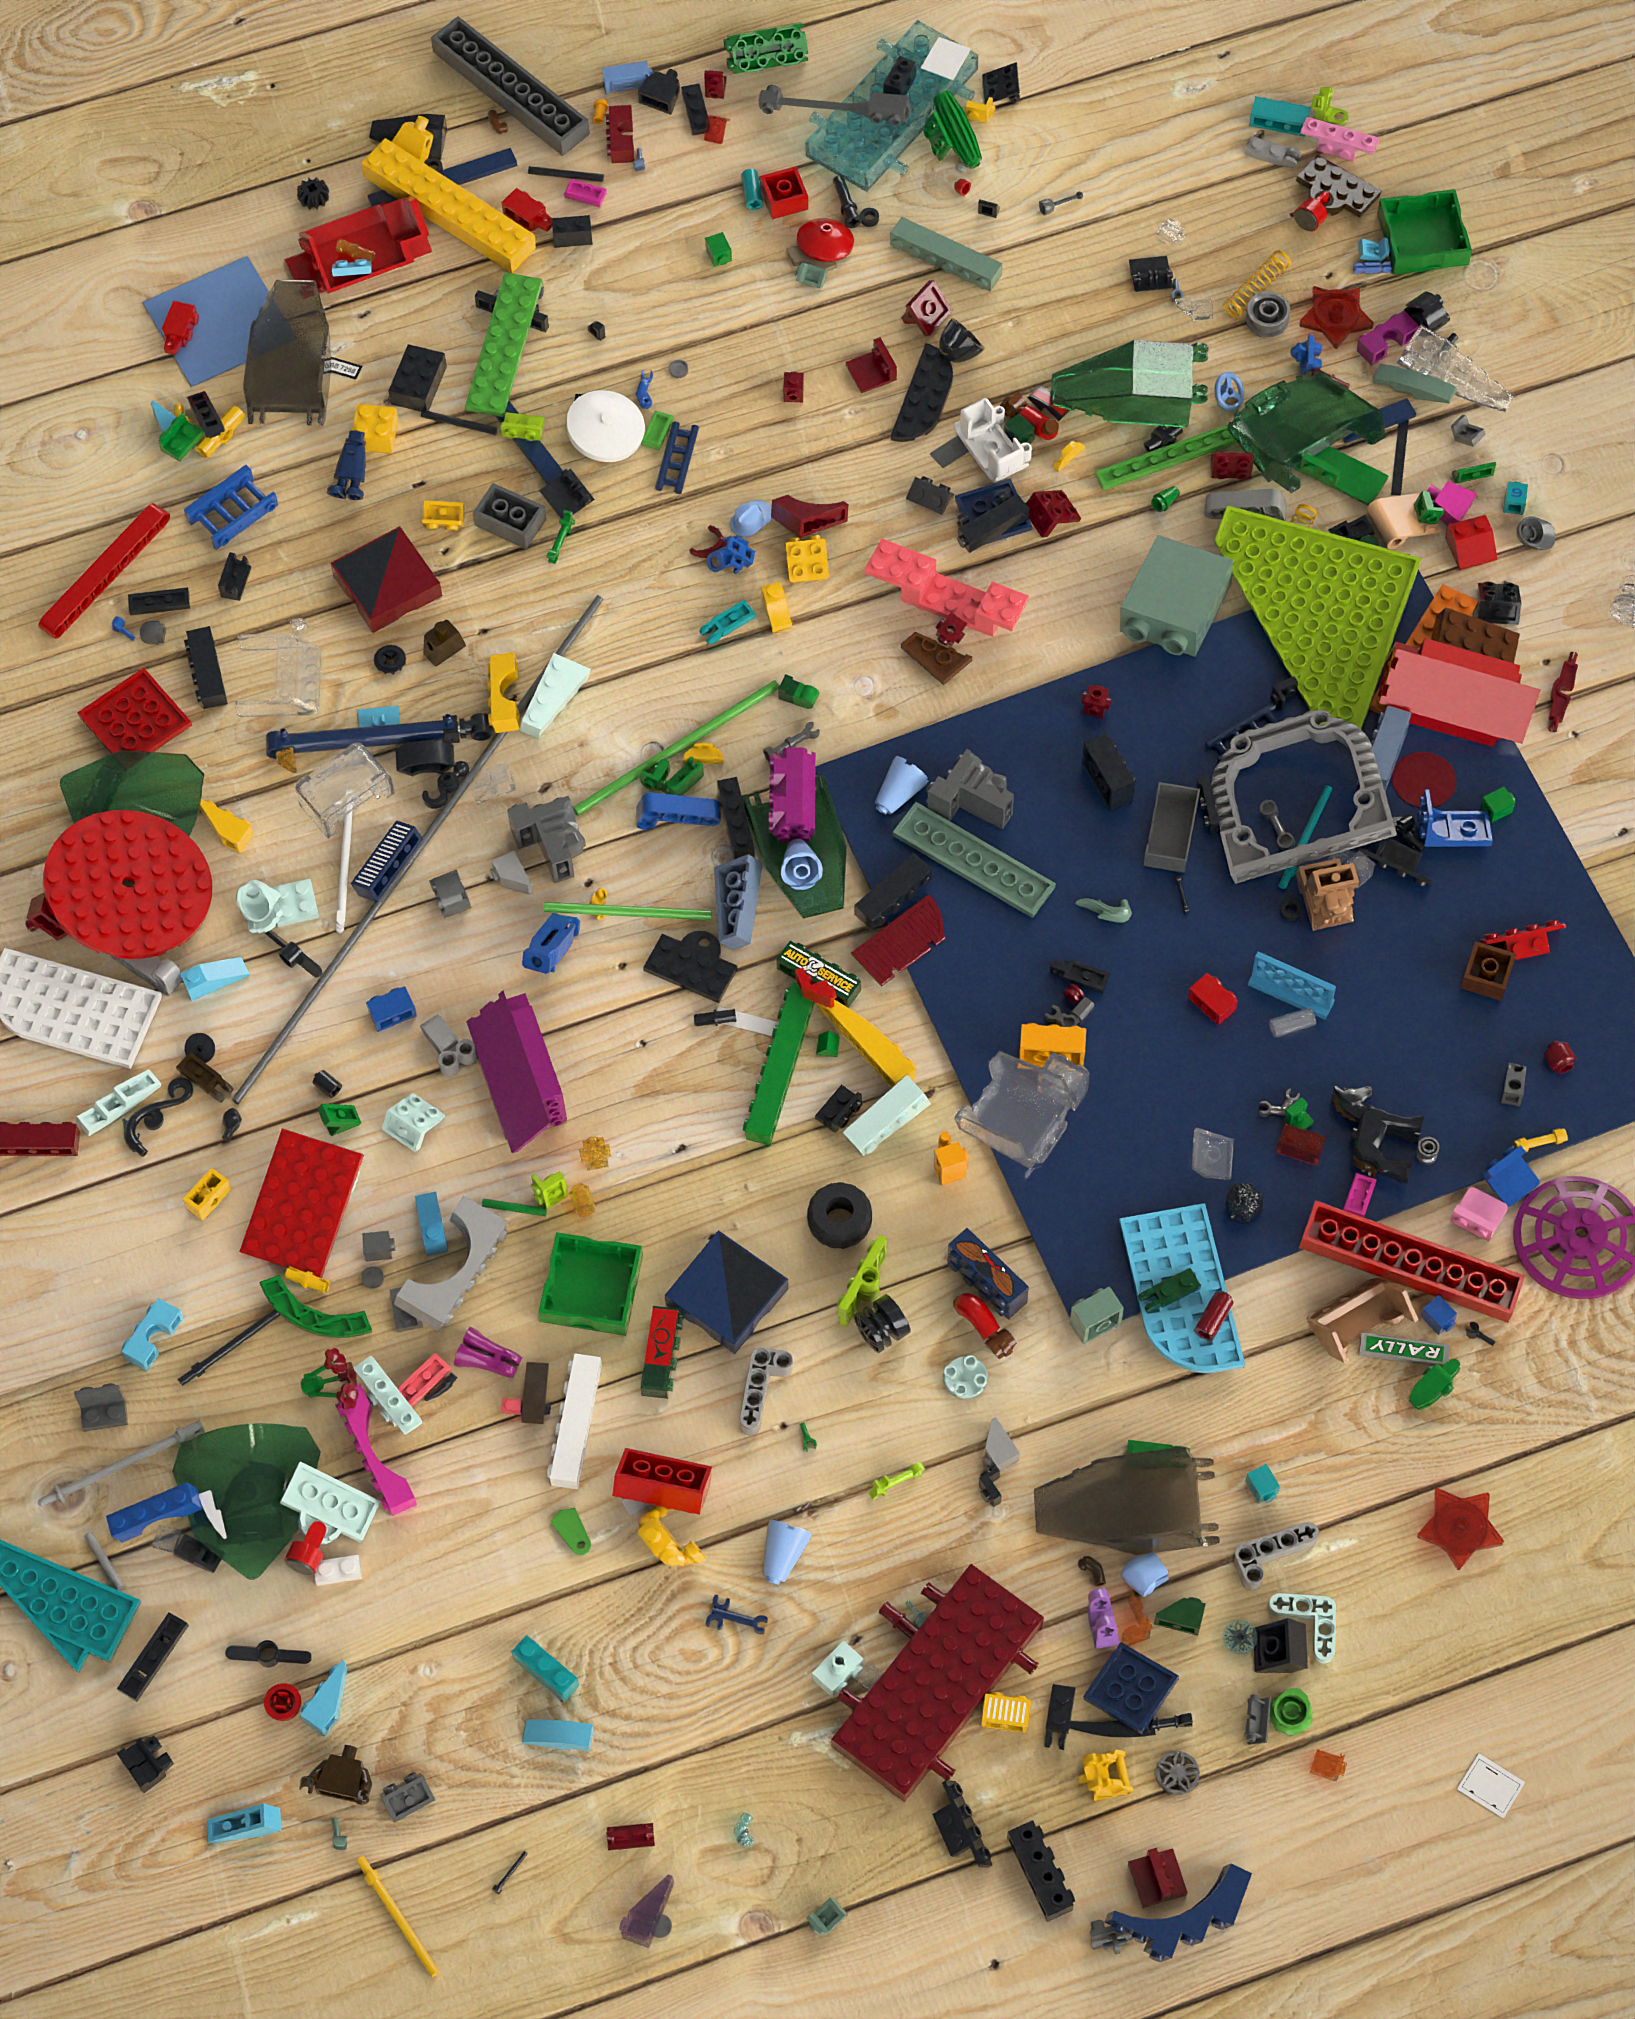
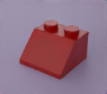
(1471, 542)

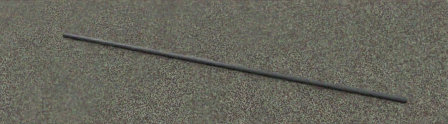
(426, 838)

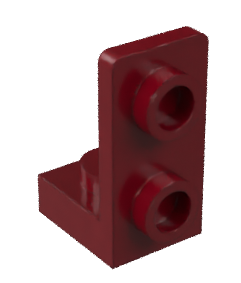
(715, 84)

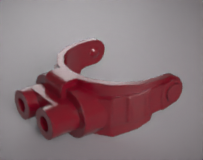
(720, 544)

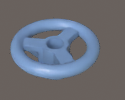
(1226, 391)

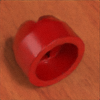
(962, 186)

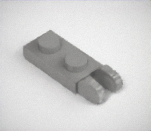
(1272, 152)

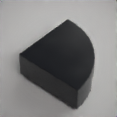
(597, 329)

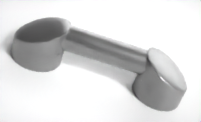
(1270, 812)

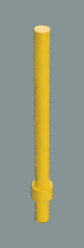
(373, 1879)

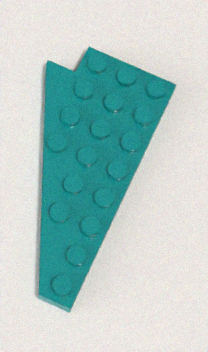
(67, 1607)

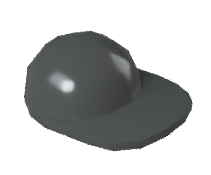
(1536, 533)

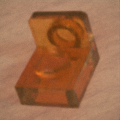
(1328, 1765)

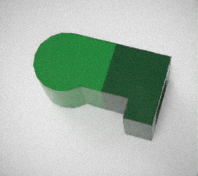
(797, 692)

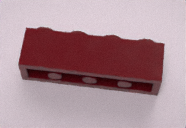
(39, 1139)

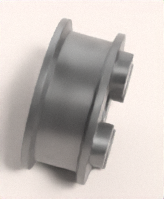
(1267, 314)

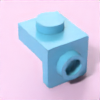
(1373, 251)

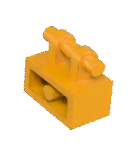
(950, 1160)

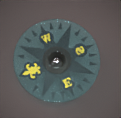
(1240, 1637)

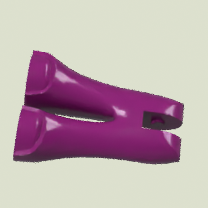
(471, 1358)

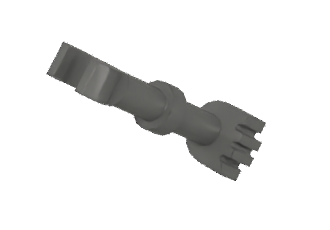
(791, 742)

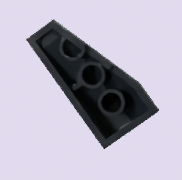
(389, 128)

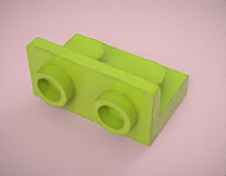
(523, 426)
(549, 1191)

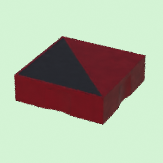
(386, 579)

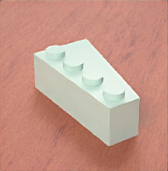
(554, 691)
(887, 1115)

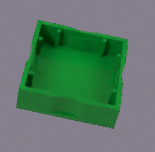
(1424, 231)
(591, 1284)

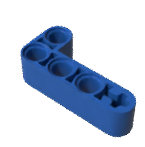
(677, 809)

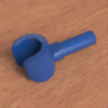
(117, 626)

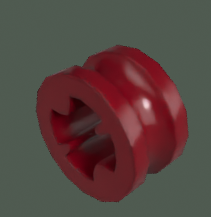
(1073, 994)

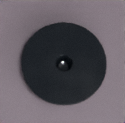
(201, 1046)

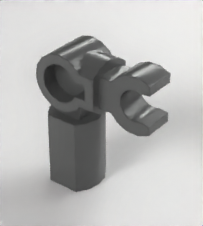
(1076, 1016)

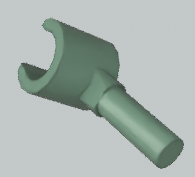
(339, 1842)

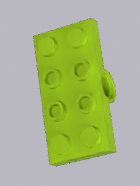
(866, 1283)

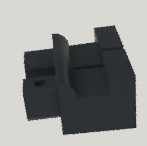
(142, 1764)

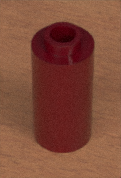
(1214, 1315)

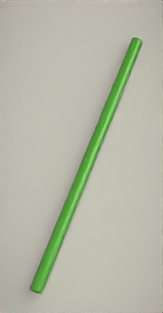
(676, 747)

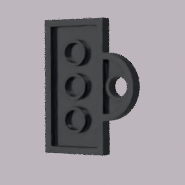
(692, 965)

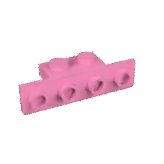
(1339, 140)

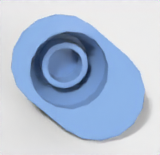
(750, 518)

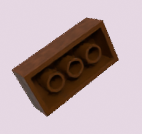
(1475, 635)

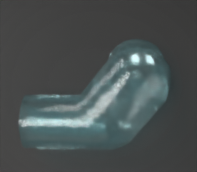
(741, 1831)

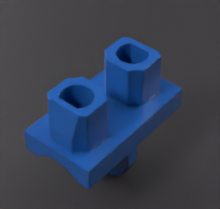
(1305, 354)

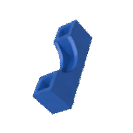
(171, 1503)

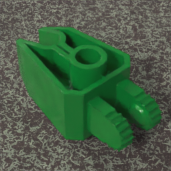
(1435, 1383)

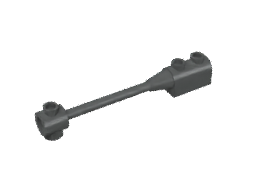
(879, 107)

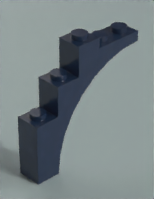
(1162, 1934)

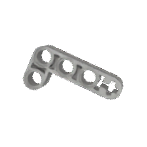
(1262, 501)
(160, 974)
(759, 1391)
(1278, 1551)

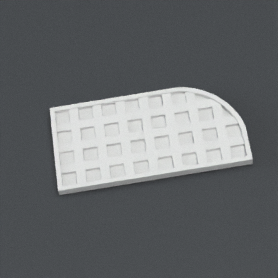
(74, 1008)

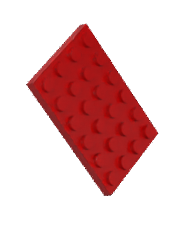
(301, 1203)

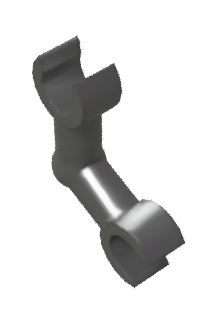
(1277, 1110)

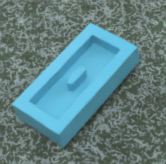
(360, 266)

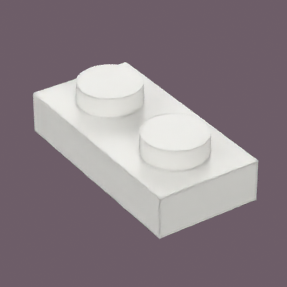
(338, 1570)

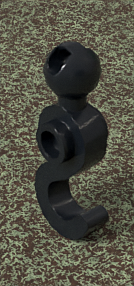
(447, 783)

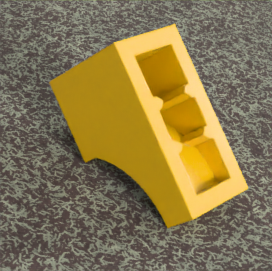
(776, 606)

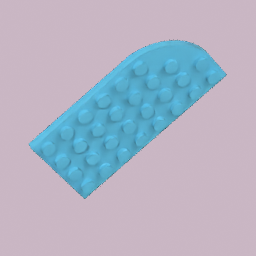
(1161, 1247)

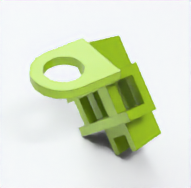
(1321, 103)

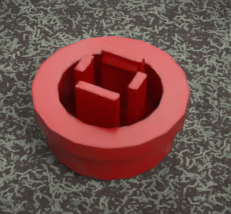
(282, 1702)

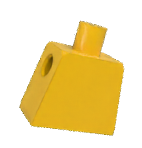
(415, 139)

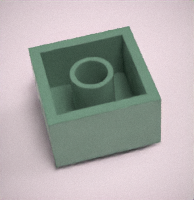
(1096, 1315)

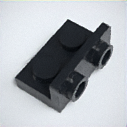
(838, 1108)

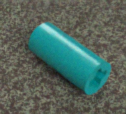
(752, 189)

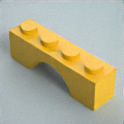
(502, 673)

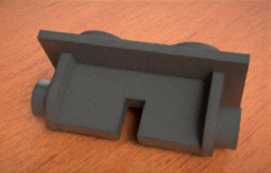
(1258, 1722)

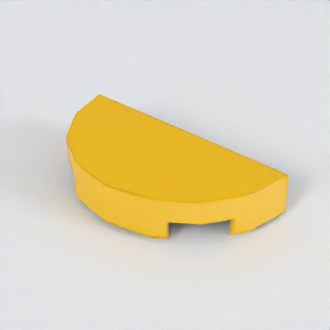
(1069, 452)
(704, 753)

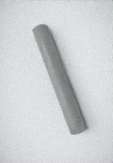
(104, 1561)

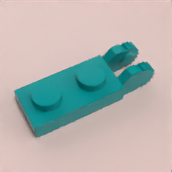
(728, 621)

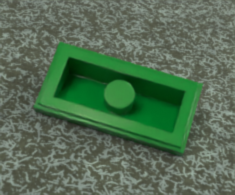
(1474, 472)

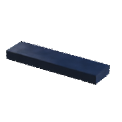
(1392, 415)

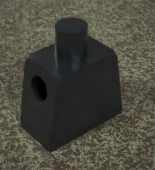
(660, 91)

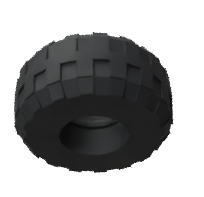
(839, 1234)

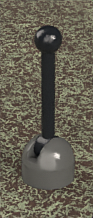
(1047, 206)

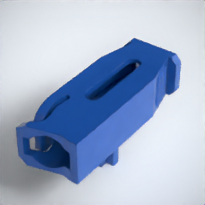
(550, 943)

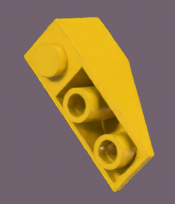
(230, 830)

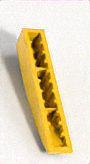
(871, 1044)

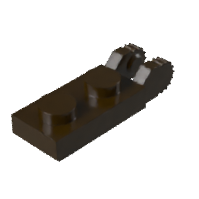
(203, 1076)

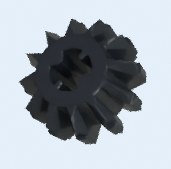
(313, 193)

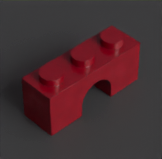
(621, 146)

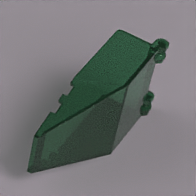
(1134, 383)
(827, 844)

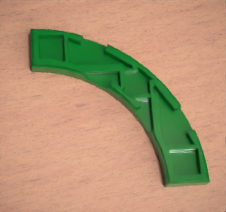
(310, 1319)

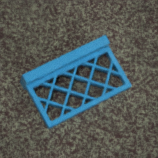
(1292, 992)

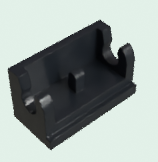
(234, 577)

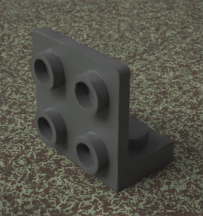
(102, 1407)

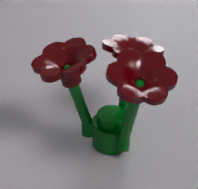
(312, 1384)

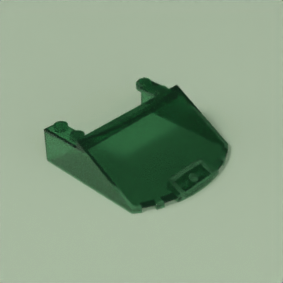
(1301, 419)

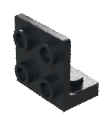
(1499, 603)

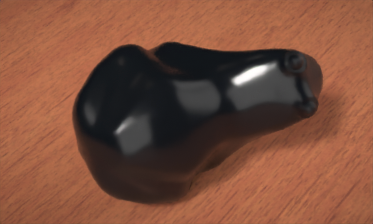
(231, 1122)

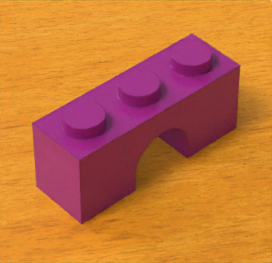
(1398, 328)

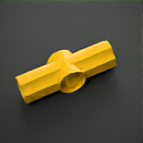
(230, 420)

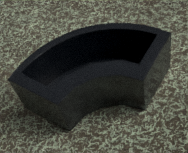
(425, 757)

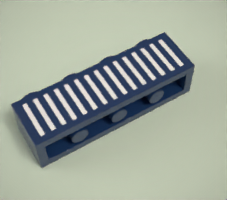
(386, 861)

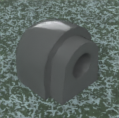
(153, 632)

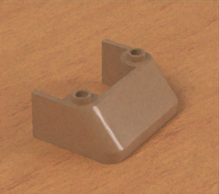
(1358, 1312)

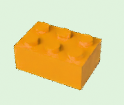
(1040, 1041)

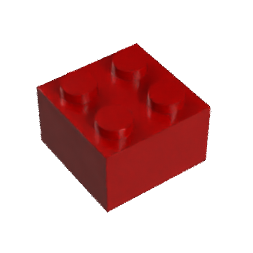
(784, 192)

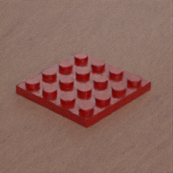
(135, 716)

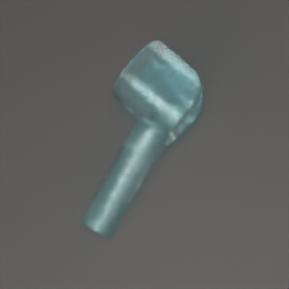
(921, 1617)

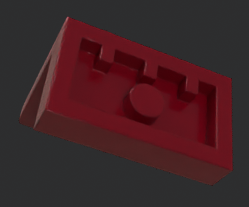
(873, 368)
(1232, 465)
(1050, 509)

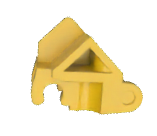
(1098, 1778)

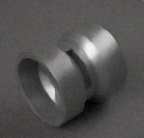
(1427, 1155)

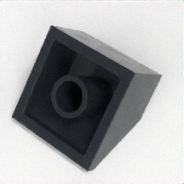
(1281, 1647)

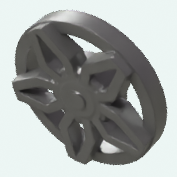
(1177, 1773)

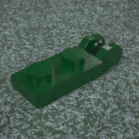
(1171, 1290)

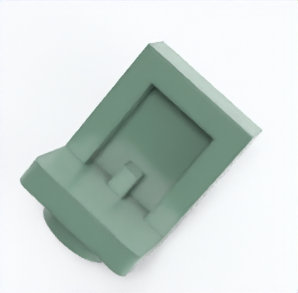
(811, 275)
(827, 1917)

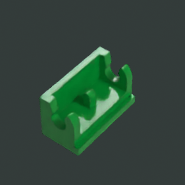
(683, 779)

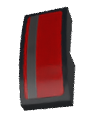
(1041, 399)

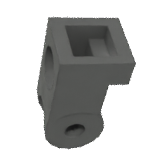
(1514, 1085)

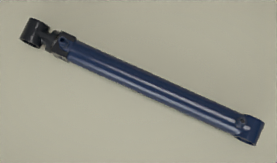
(382, 735)

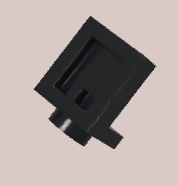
(1283, 690)

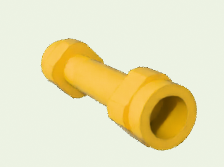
(1557, 1136)

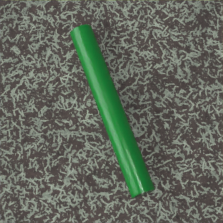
(514, 1207)

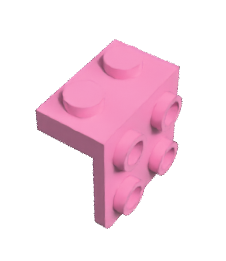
(1479, 1213)

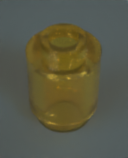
(582, 1200)

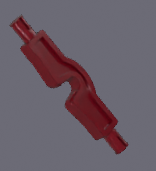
(1560, 700)

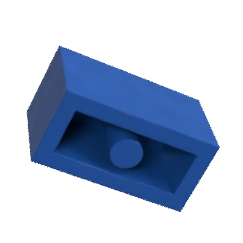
(391, 1008)

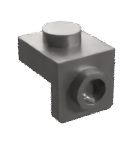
(1465, 432)

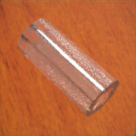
(1292, 1022)

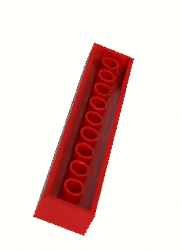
(1412, 1261)

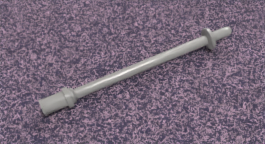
(179, 1436)

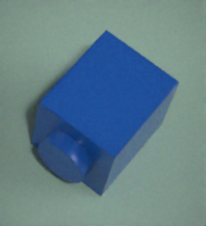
(1439, 1315)

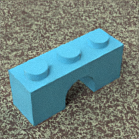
(159, 1318)

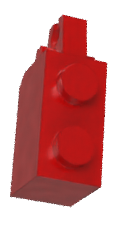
(526, 211)
(179, 326)

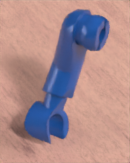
(642, 395)

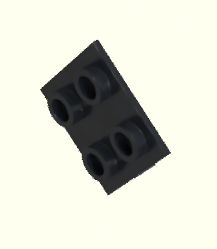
(1002, 83)
(1151, 273)
(566, 493)

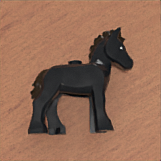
(1371, 1132)

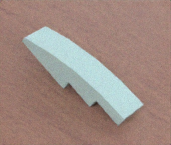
(119, 1102)

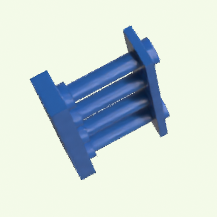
(228, 490)

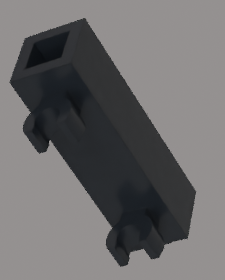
(992, 523)

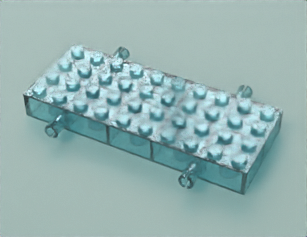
(865, 150)

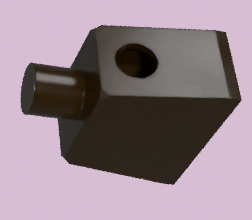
(442, 642)

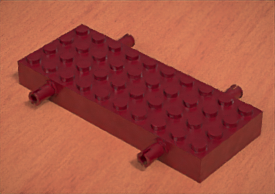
(937, 1682)

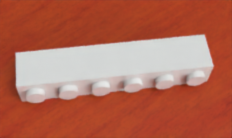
(575, 1421)

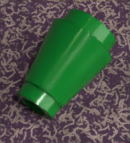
(1164, 499)

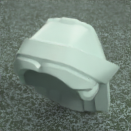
(259, 905)

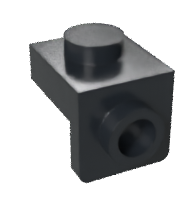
(988, 1489)

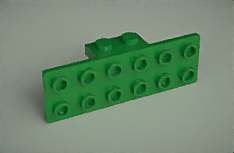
(1344, 474)

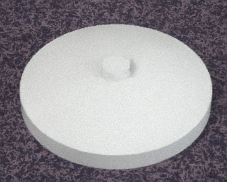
(605, 426)

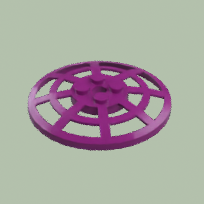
(1573, 1245)

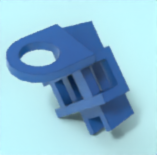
(727, 555)

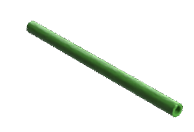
(632, 911)

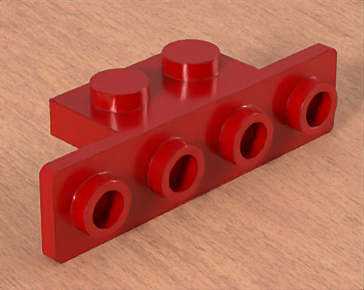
(1526, 942)

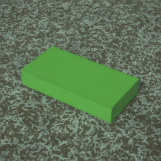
(657, 430)

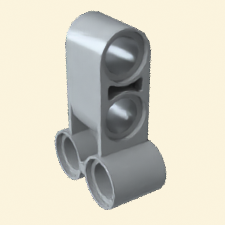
(448, 1046)

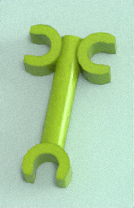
(881, 1486)

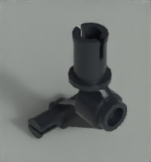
(1405, 826)

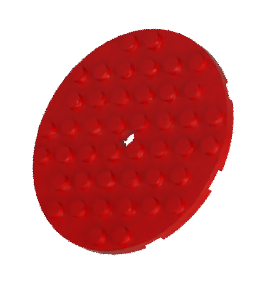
(136, 922)

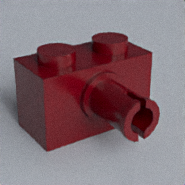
(41, 917)

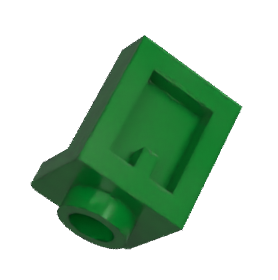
(1425, 511)
(659, 774)
(1297, 1115)

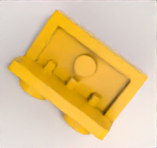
(443, 514)

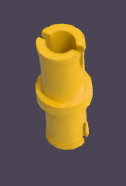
(307, 1280)

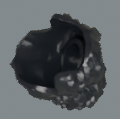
(1244, 1202)

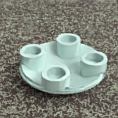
(965, 1377)

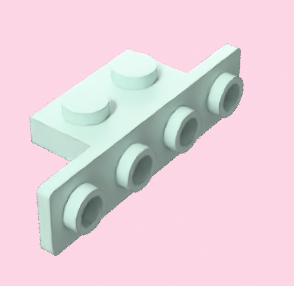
(387, 1396)

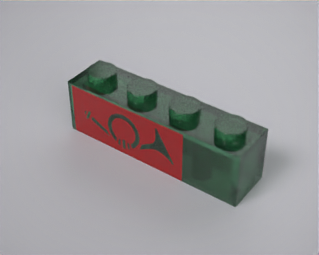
(660, 1352)

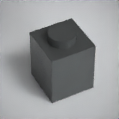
(378, 1246)

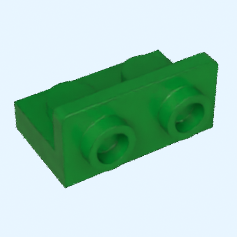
(180, 438)

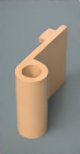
(1398, 519)

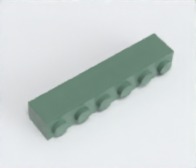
(946, 254)

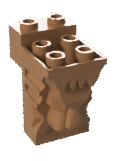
(1328, 892)

